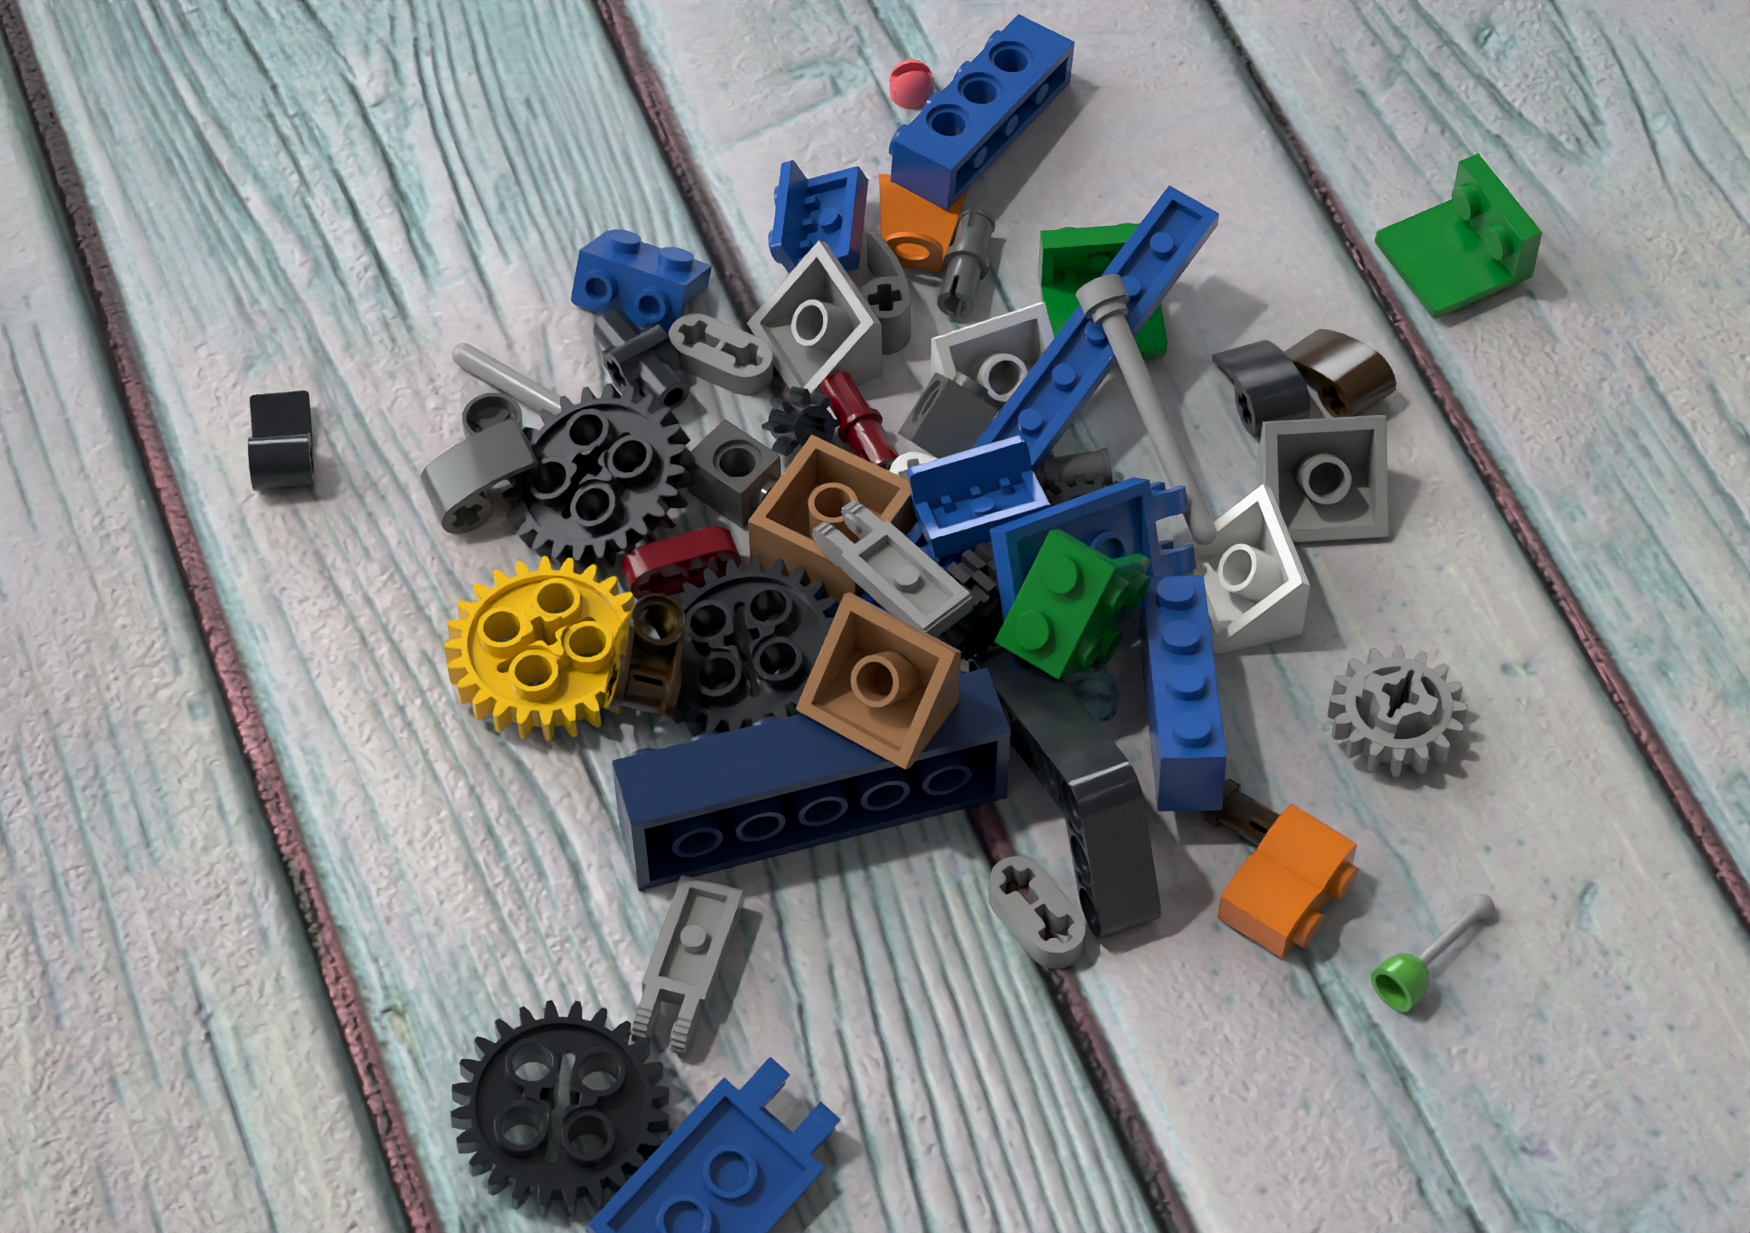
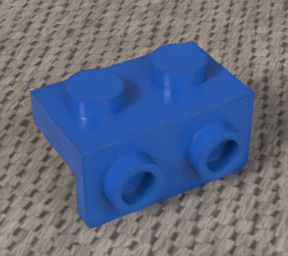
(818, 209)
(637, 278)
(972, 492)

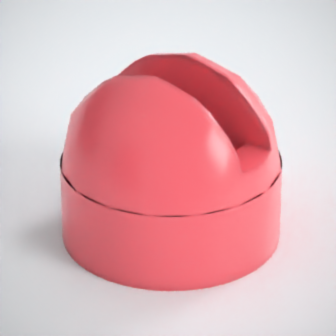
(911, 84)

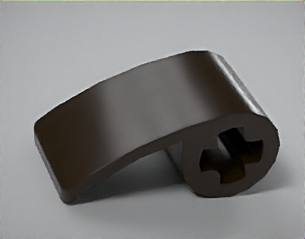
(1346, 372)

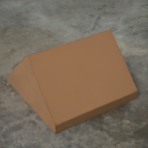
(882, 682)

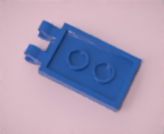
(1110, 520)
(723, 1166)

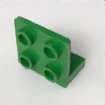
(1464, 245)

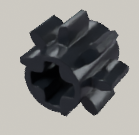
(798, 418)

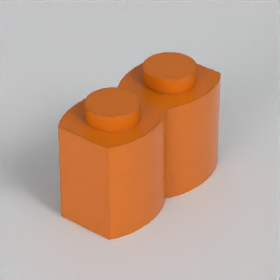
(1288, 881)

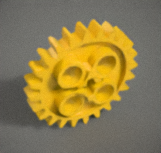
(542, 647)

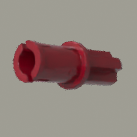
(859, 423)

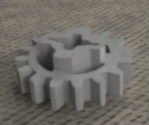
(1421, 728)

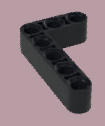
(1089, 785)

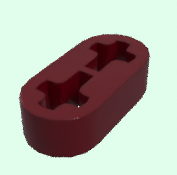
(679, 559)

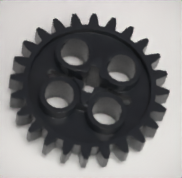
(600, 477)
(787, 641)
(500, 1100)

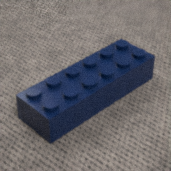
(798, 788)

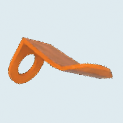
(915, 227)

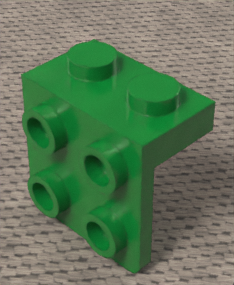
(1077, 256)
(1073, 606)

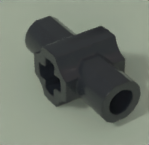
(641, 358)

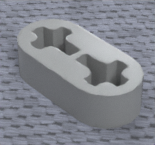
(721, 353)
(1027, 921)

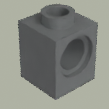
(949, 416)
(733, 472)

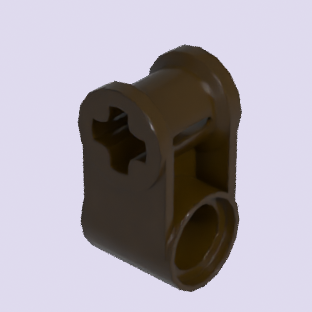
(647, 669)

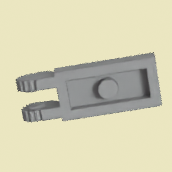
(894, 571)
(688, 958)

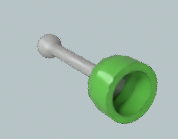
(1405, 978)

